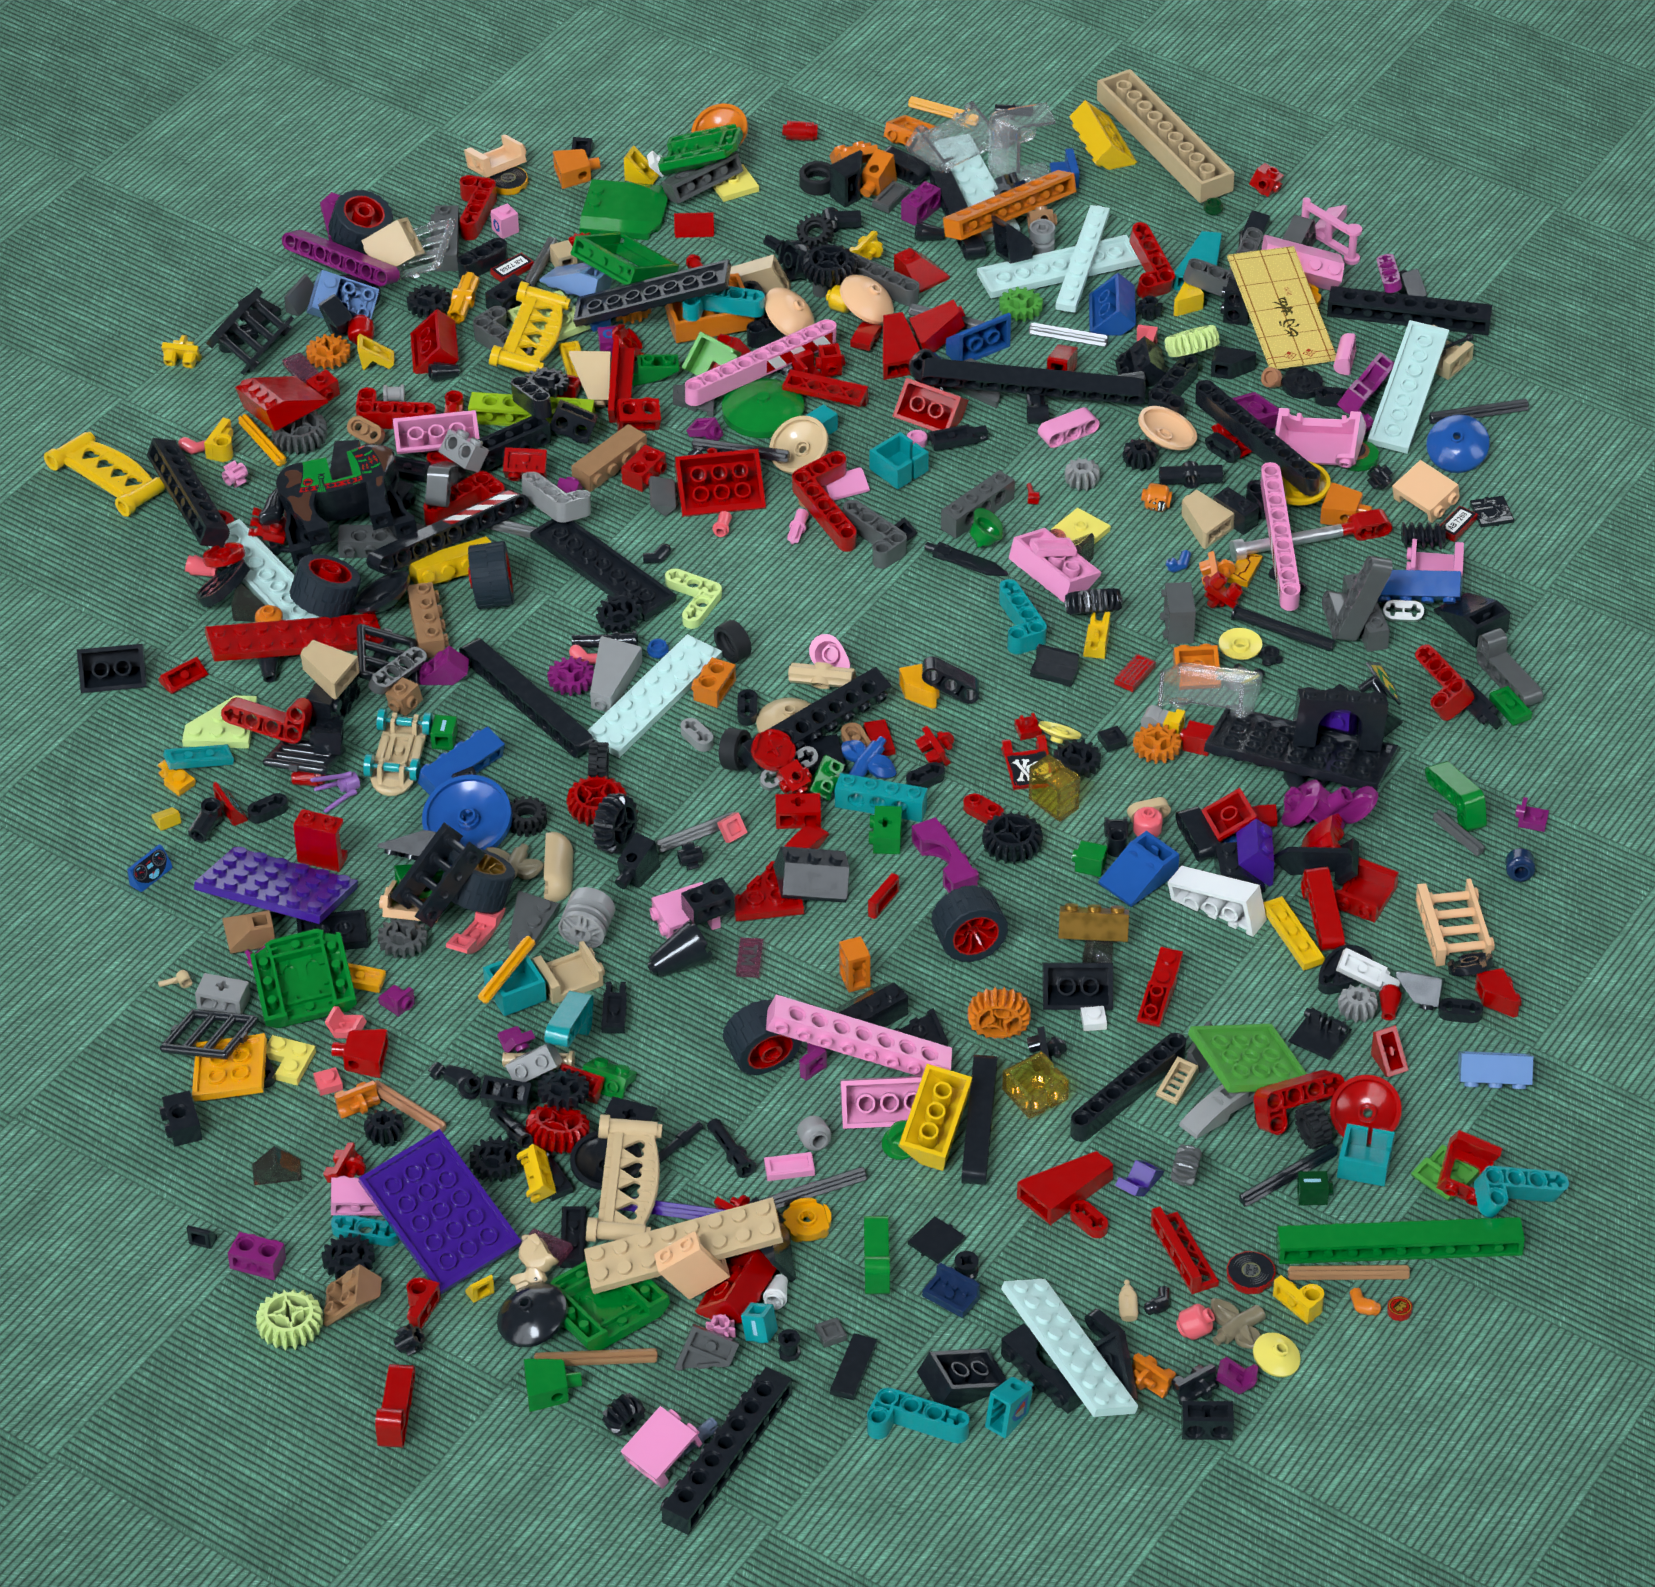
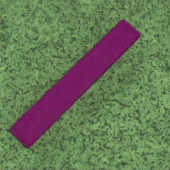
(340, 257)

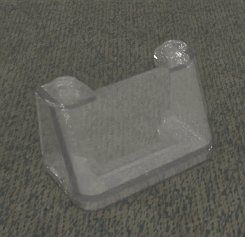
(951, 141)

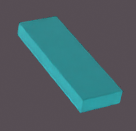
(198, 756)

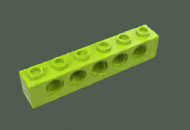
(503, 411)

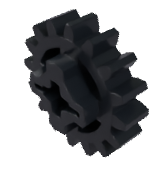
(427, 300)
(550, 380)
(619, 613)
(1079, 757)
(563, 1089)
(495, 1159)
(347, 1255)

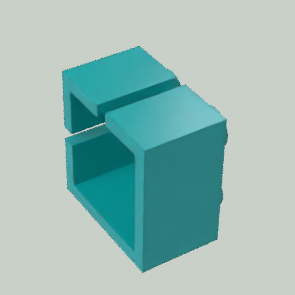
(898, 460)
(521, 989)
(1362, 1162)

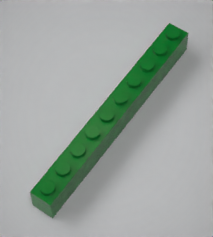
(1400, 1240)

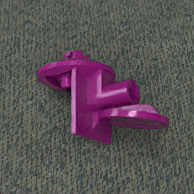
(1316, 803)

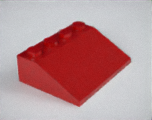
(278, 399)
(719, 482)

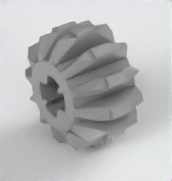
(1082, 474)
(1357, 1003)

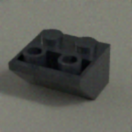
(847, 179)
(1144, 357)

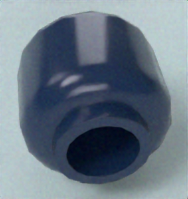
(1520, 865)

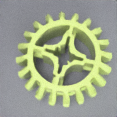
(1192, 341)
(274, 1319)

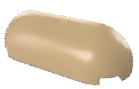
(558, 867)

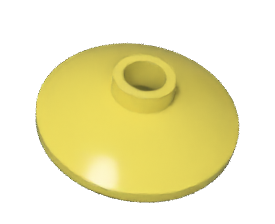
(1240, 643)
(1059, 732)
(1271, 1360)

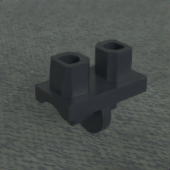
(1007, 182)
(1053, 1047)
(1196, 1385)

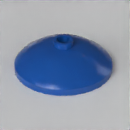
(1462, 453)

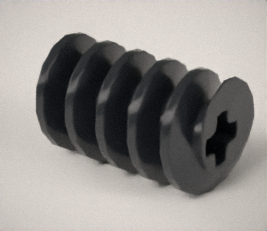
(1423, 535)

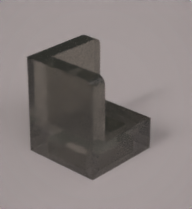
(1097, 951)

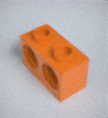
(714, 682)
(854, 964)

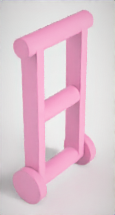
(1352, 230)

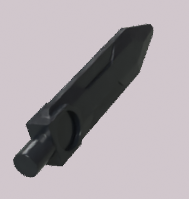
(947, 553)

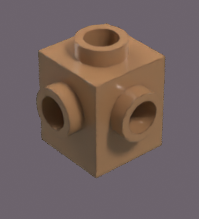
(1041, 213)
(404, 696)

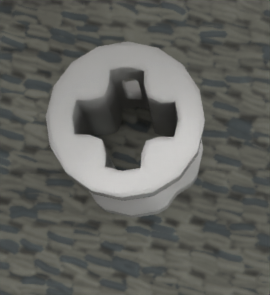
(394, 393)

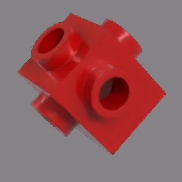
(1267, 180)
(829, 360)
(325, 384)
(794, 778)

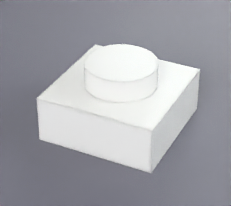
(653, 160)
(1093, 1018)

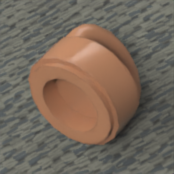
(1271, 377)

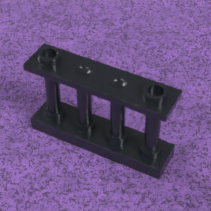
(242, 313)
(427, 865)

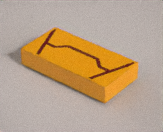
(1245, 570)

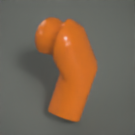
(1364, 1305)

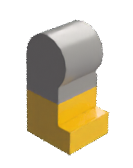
(1156, 715)

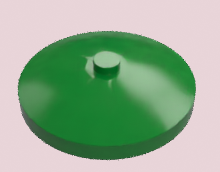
(760, 407)

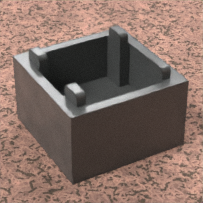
(1178, 613)

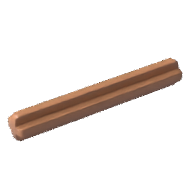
(409, 1107)

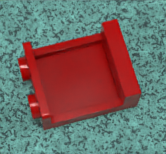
(319, 840)
(1368, 891)

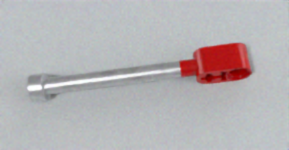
(1362, 525)

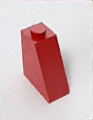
(937, 324)
(1063, 358)

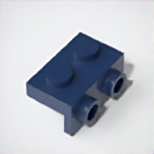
(952, 1290)

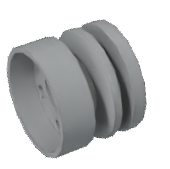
(586, 917)

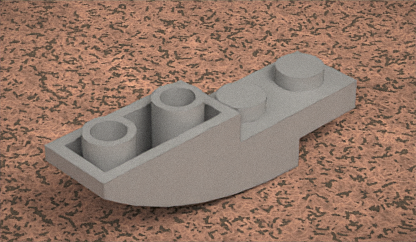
(1214, 1111)

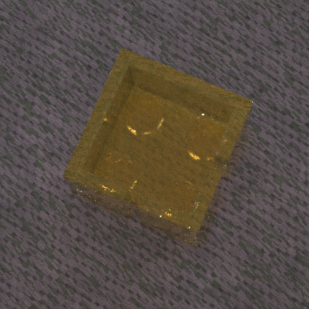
(1054, 787)
(1035, 1085)

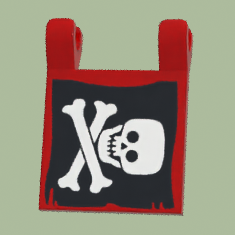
(1020, 762)

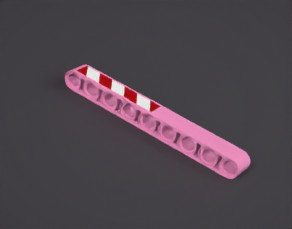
(757, 363)
(1280, 536)

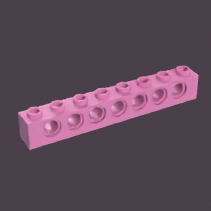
(855, 1037)

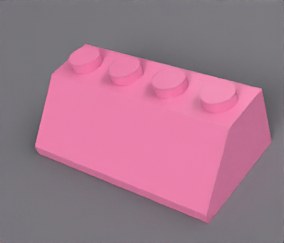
(1319, 266)
(429, 431)
(1055, 573)
(877, 1100)

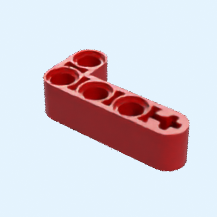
(481, 197)
(1159, 273)
(384, 412)
(464, 495)
(1454, 693)
(240, 712)
(1319, 890)
(1299, 1095)
(393, 1416)

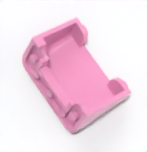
(1323, 439)

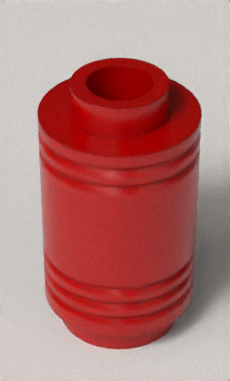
(800, 130)

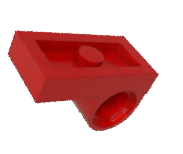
(422, 1299)

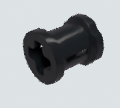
(789, 1341)

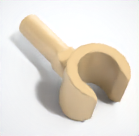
(182, 978)

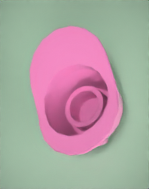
(828, 650)

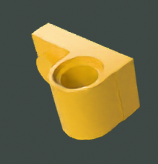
(219, 443)
(1303, 1302)

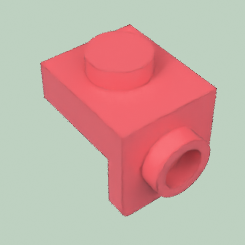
(341, 1024)

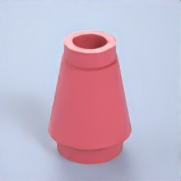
(196, 567)

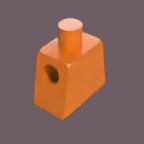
(574, 167)
(878, 173)
(1341, 504)

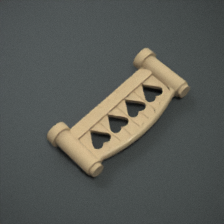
(620, 1135)

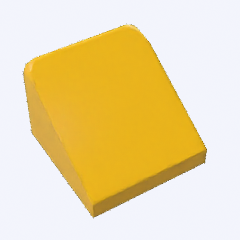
(167, 818)
(480, 1289)

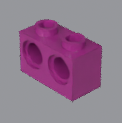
(920, 203)
(256, 1255)

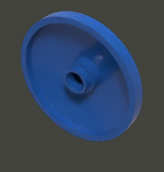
(472, 807)

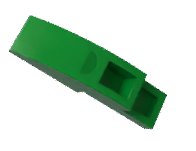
(654, 368)

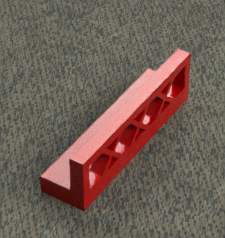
(621, 377)
(826, 388)
(1179, 1254)

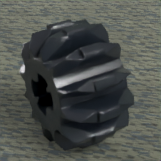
(1140, 454)
(384, 1127)
(623, 1414)

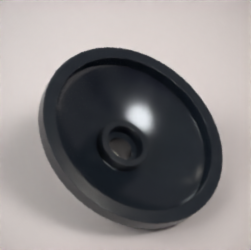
(382, 593)
(588, 1160)
(532, 1314)

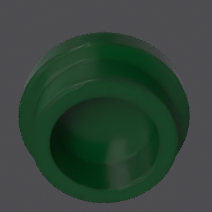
(1213, 206)

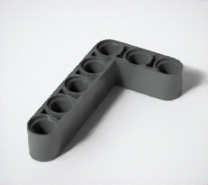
(1212, 277)
(900, 287)
(1349, 612)

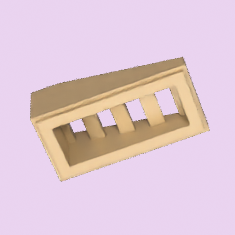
(1185, 1067)

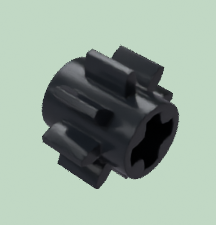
(1149, 308)
(1379, 476)
(690, 856)
(409, 1339)

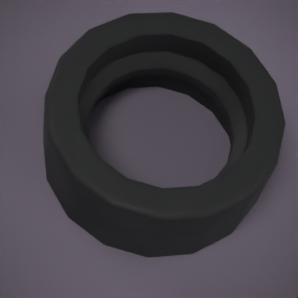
(815, 187)
(732, 641)
(729, 747)

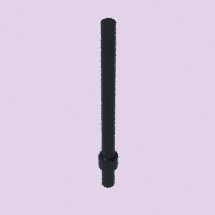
(681, 1140)

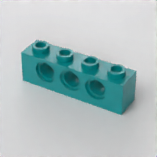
(865, 793)

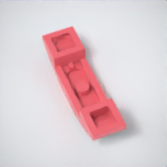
(477, 933)

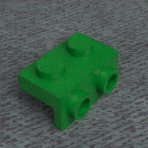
(616, 1076)

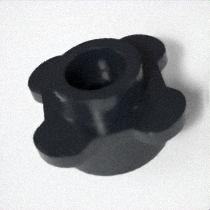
(1270, 656)

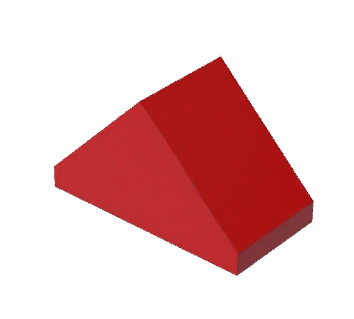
(1388, 1051)

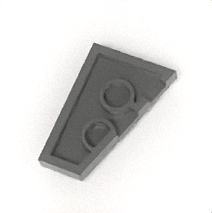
(531, 918)

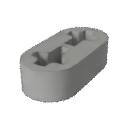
(694, 736)

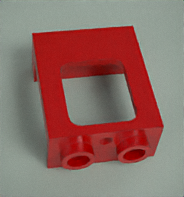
(1469, 1151)

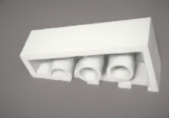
(1219, 897)

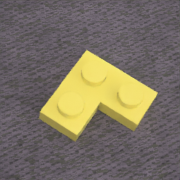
(293, 1057)

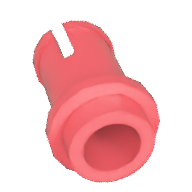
(721, 527)

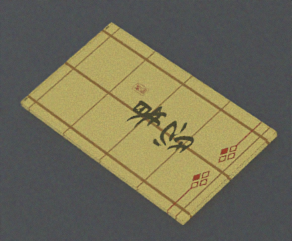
(1282, 307)

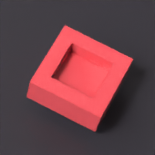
(732, 827)
(328, 1081)

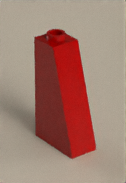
(898, 346)
(1055, 1189)

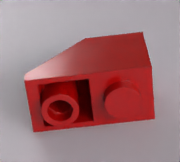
(1497, 992)

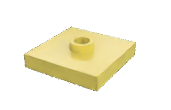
(737, 186)
(1081, 523)

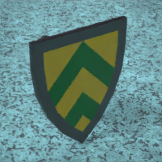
(1379, 682)

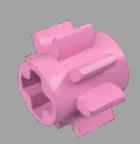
(234, 474)
(722, 1325)

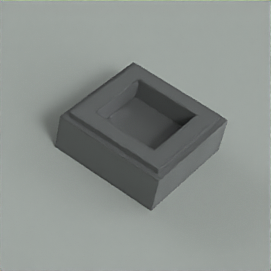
(830, 1332)

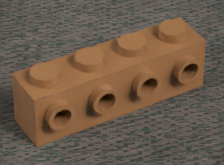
(426, 618)

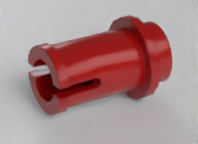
(693, 261)

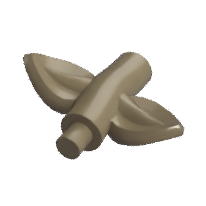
(523, 867)
(1236, 1324)

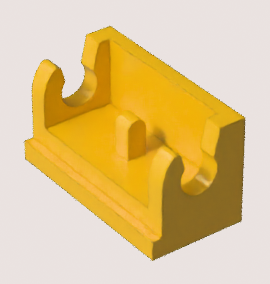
(1097, 636)
(537, 1173)

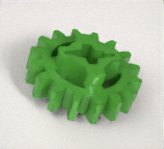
(1021, 304)

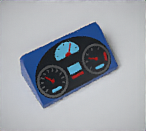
(149, 868)

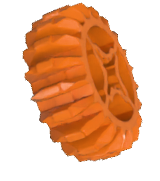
(999, 1013)

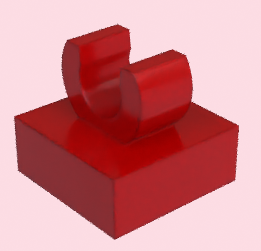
(1027, 727)

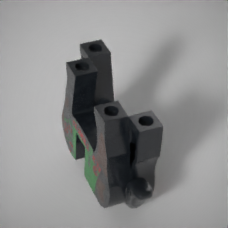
(312, 498)

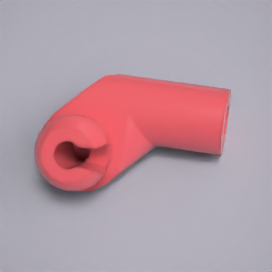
(191, 446)
(577, 651)

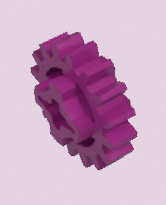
(570, 675)

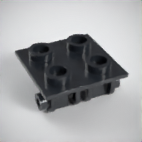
(1320, 1033)

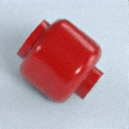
(360, 325)

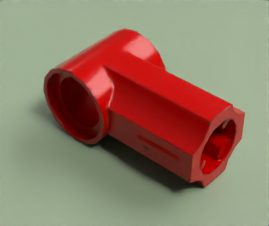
(454, 402)

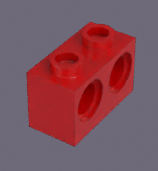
(638, 417)
(641, 466)

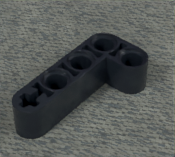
(761, 330)
(1174, 384)

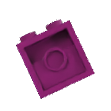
(1259, 408)

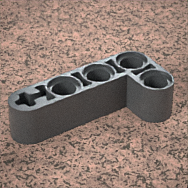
(1301, 231)
(492, 330)
(439, 482)
(887, 539)
(1504, 669)

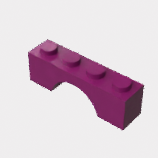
(1367, 384)
(933, 840)

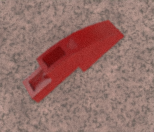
(1160, 987)

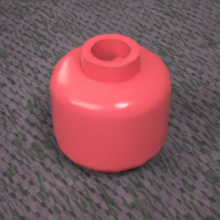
(1147, 819)
(1195, 1321)

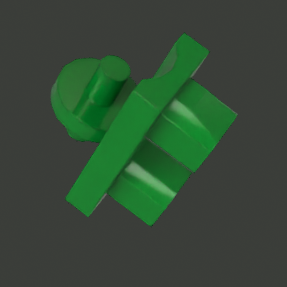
(826, 777)

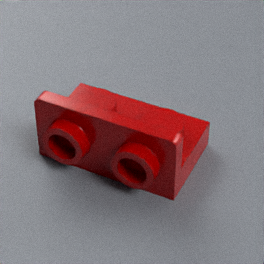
(524, 460)

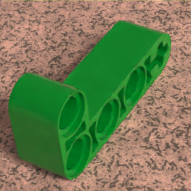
(1460, 792)
(876, 1255)

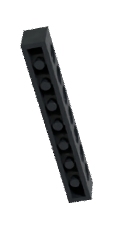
(1400, 308)
(188, 493)
(804, 720)
(726, 1450)

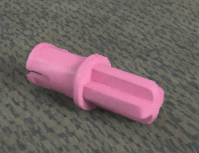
(797, 526)

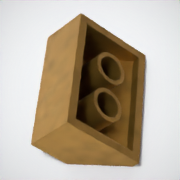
(1093, 922)

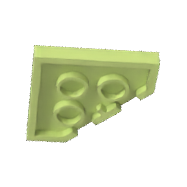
(213, 730)

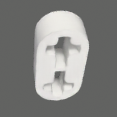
(1403, 616)

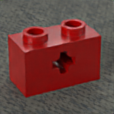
(797, 810)

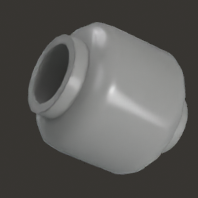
(814, 1133)

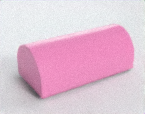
(1345, 354)

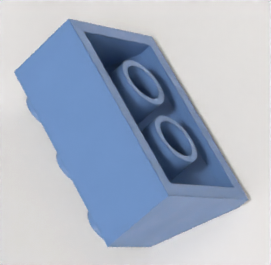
(1495, 1069)

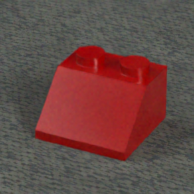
(1229, 814)

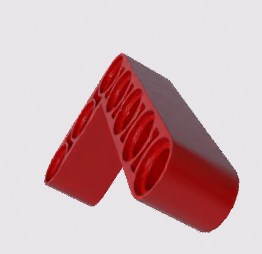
(807, 487)

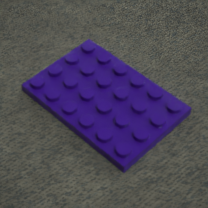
(276, 884)
(439, 1211)

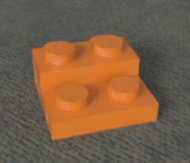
(901, 128)
(842, 151)
(1204, 655)

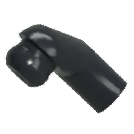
(658, 556)

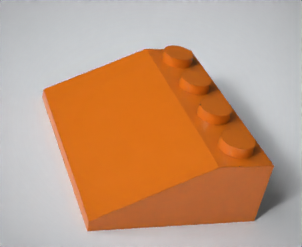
(709, 323)

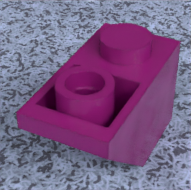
(444, 669)

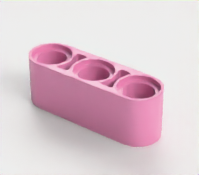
(1068, 427)

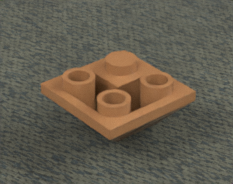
(248, 931)
(351, 1293)

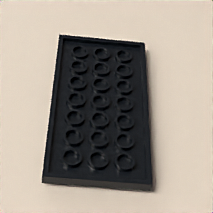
(1268, 743)

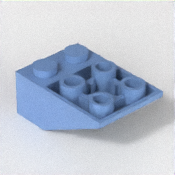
(577, 279)
(355, 296)

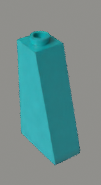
(1205, 248)

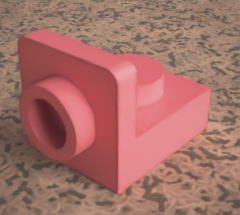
(1147, 331)

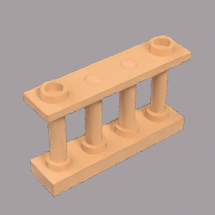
(1435, 932)

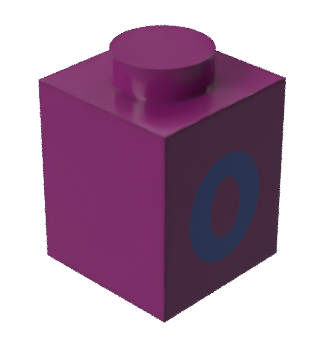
(605, 338)

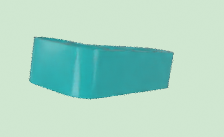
(730, 301)
(1029, 625)
(570, 1019)
(1501, 1183)
(915, 1413)

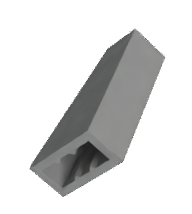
(613, 672)

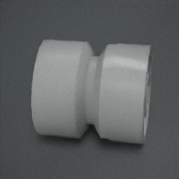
(1042, 235)

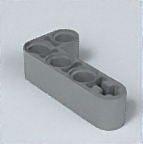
(554, 501)

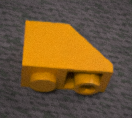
(915, 688)

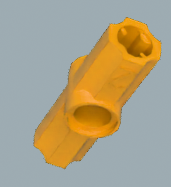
(463, 297)

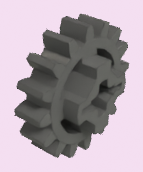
(402, 937)

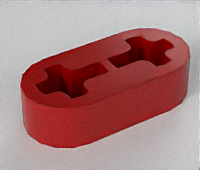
(1086, 1220)

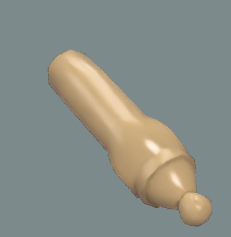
(1128, 1303)

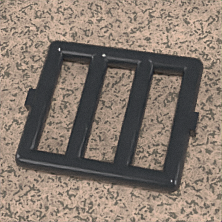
(363, 644)
(300, 758)
(208, 1050)

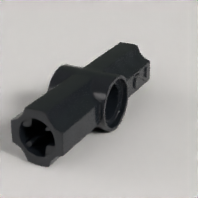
(1190, 474)

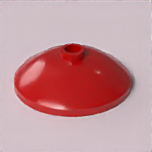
(1362, 1095)

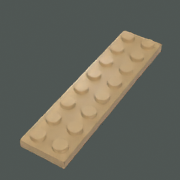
(720, 1233)

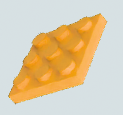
(236, 1076)

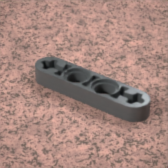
(395, 668)

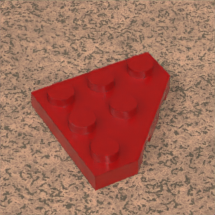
(764, 900)

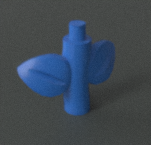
(868, 758)

